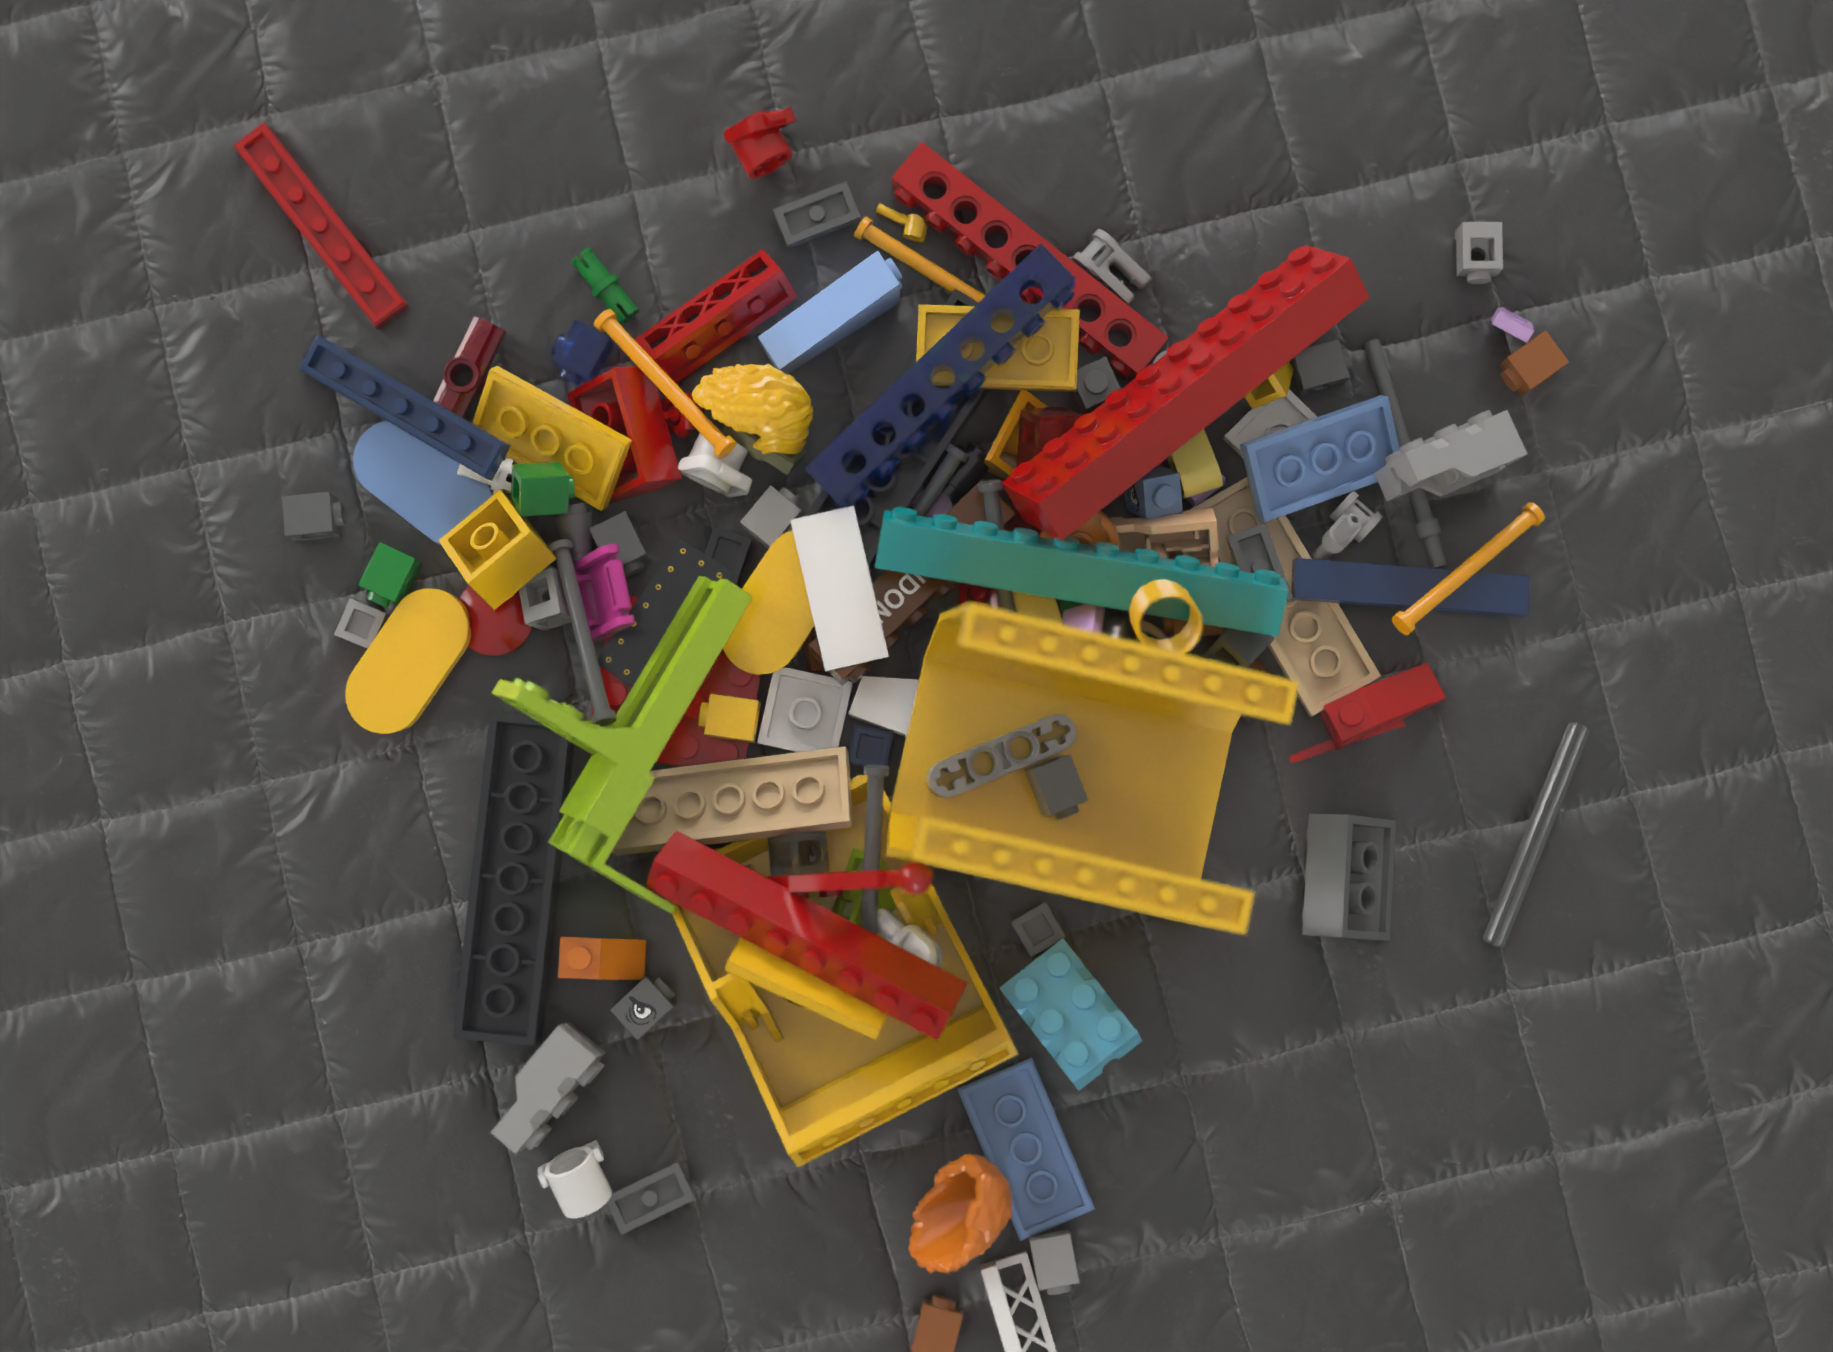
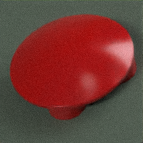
(495, 630)

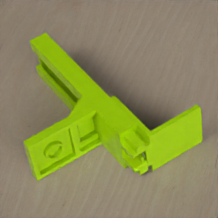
(628, 748)

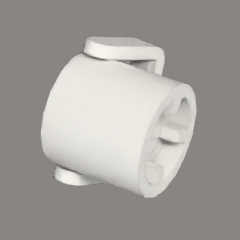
(716, 473)
(577, 1180)

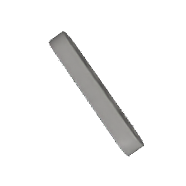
(1003, 760)

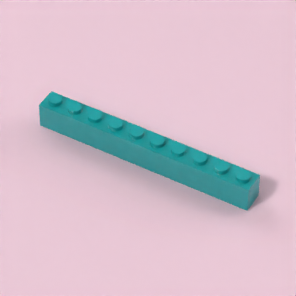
(1077, 571)

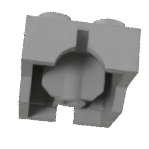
(1452, 457)
(548, 1085)

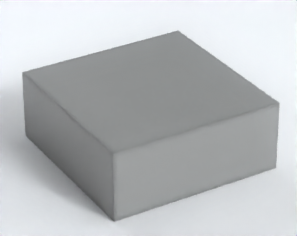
(360, 623)

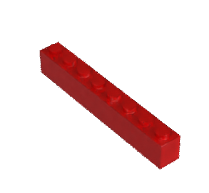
(806, 935)

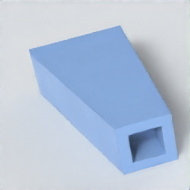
(833, 313)

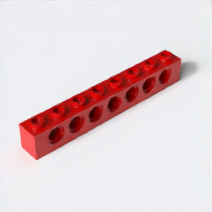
(928, 168)

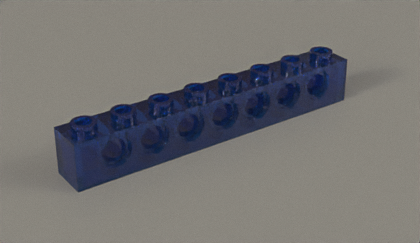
(1037, 270)

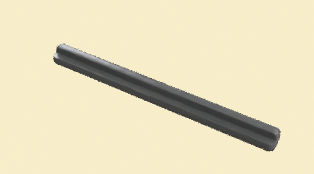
(1536, 835)

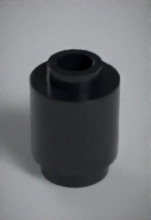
(966, 474)

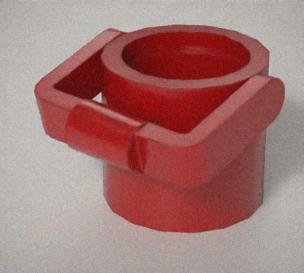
(760, 142)

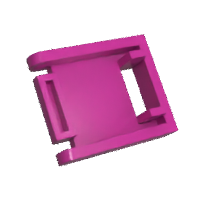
(604, 592)

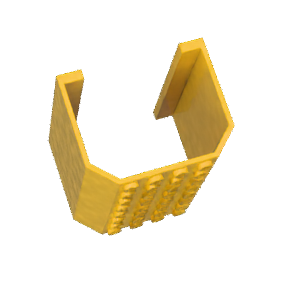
(1144, 747)

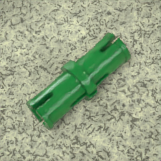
(605, 285)

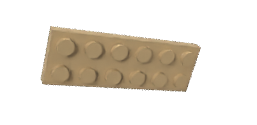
(1314, 637)
(743, 800)

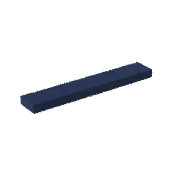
(404, 407)
(1405, 585)

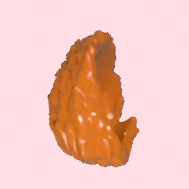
(960, 1214)

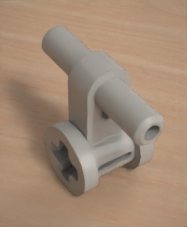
(1351, 521)

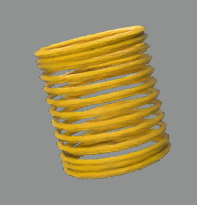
(1152, 592)

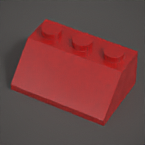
(632, 406)

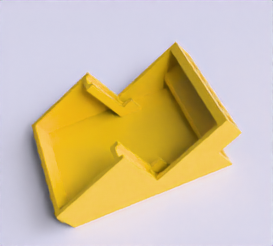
(818, 1074)

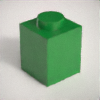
(541, 488)
(389, 575)

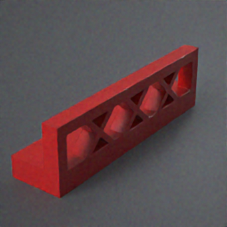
(719, 321)

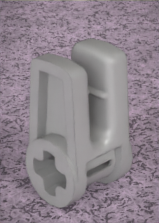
(1112, 256)

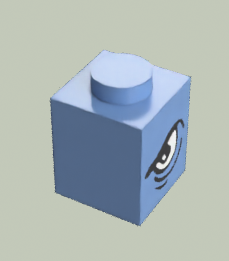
(1155, 494)

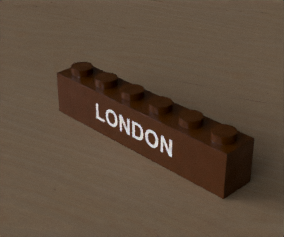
(903, 596)

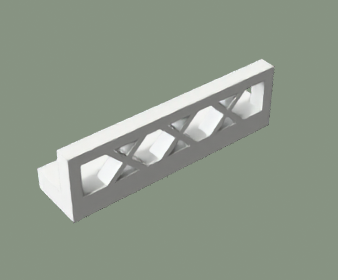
(1002, 1311)

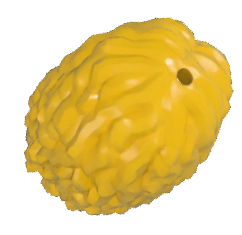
(760, 403)

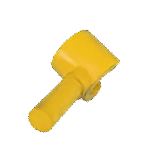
(915, 227)

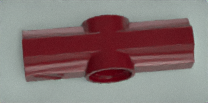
(475, 353)

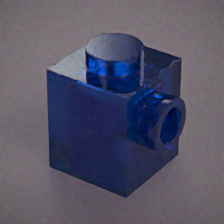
(581, 353)

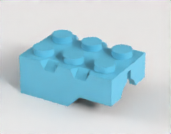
(1070, 1014)

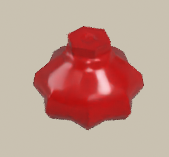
(675, 419)

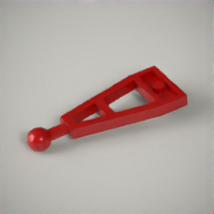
(913, 878)

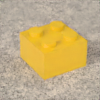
(497, 550)

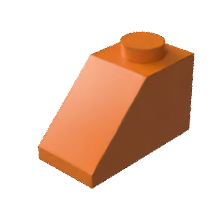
(602, 958)

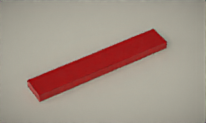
(320, 225)

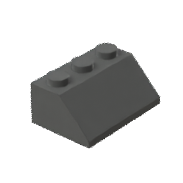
(1349, 877)

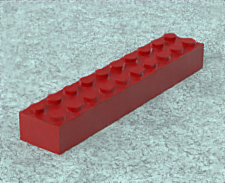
(1184, 390)

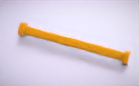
(914, 259)
(722, 445)
(1406, 620)

